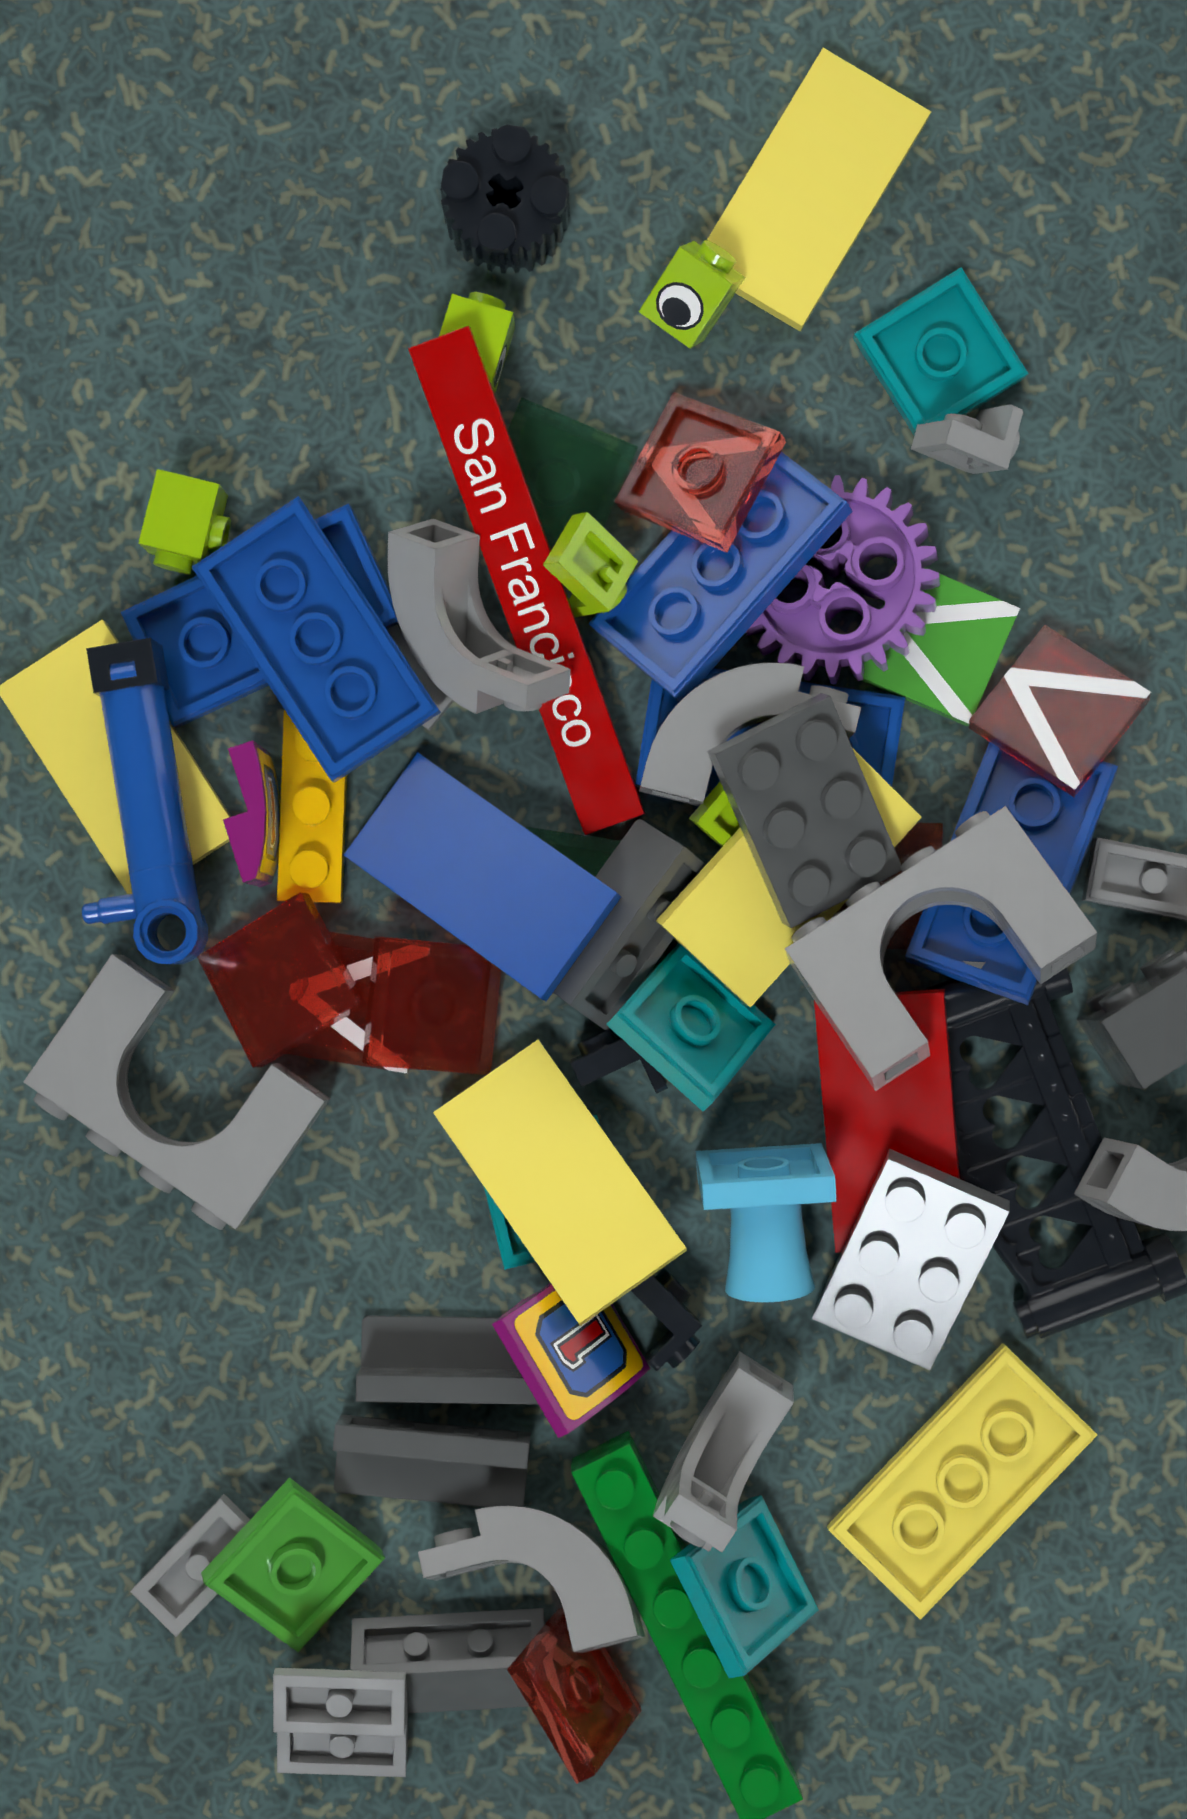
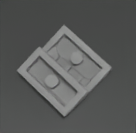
(341, 1722)

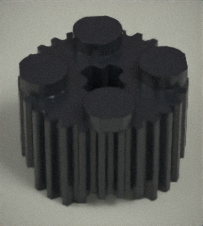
(500, 166)

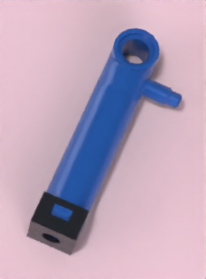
(149, 799)

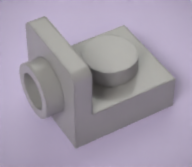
(972, 443)

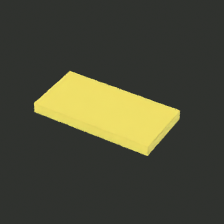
(815, 186)
(68, 731)
(731, 918)
(560, 1182)
(961, 1481)

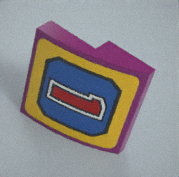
(255, 832)
(569, 1365)

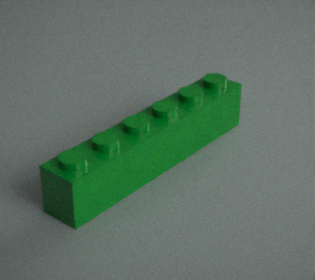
(721, 1708)

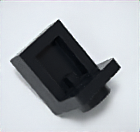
(605, 1054)
(665, 1299)

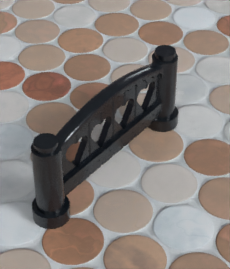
(1109, 1262)

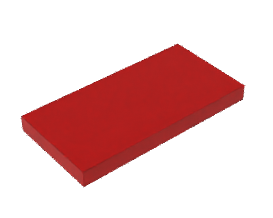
(906, 1115)

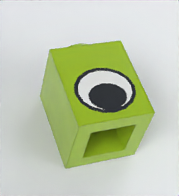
(693, 292)
(490, 324)

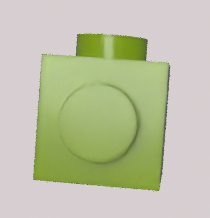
(184, 521)

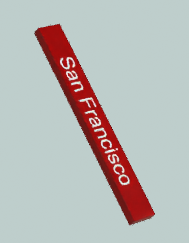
(529, 594)

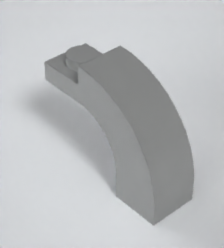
(448, 628)
(715, 711)
(1136, 1186)
(721, 1452)
(575, 1564)

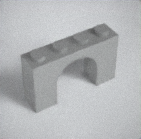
(984, 868)
(88, 1078)

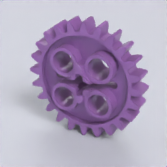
(867, 533)

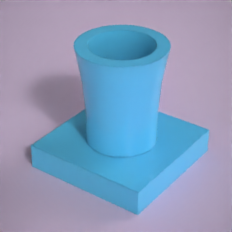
(765, 1202)

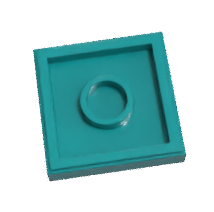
(940, 352)
(690, 1027)
(749, 1592)

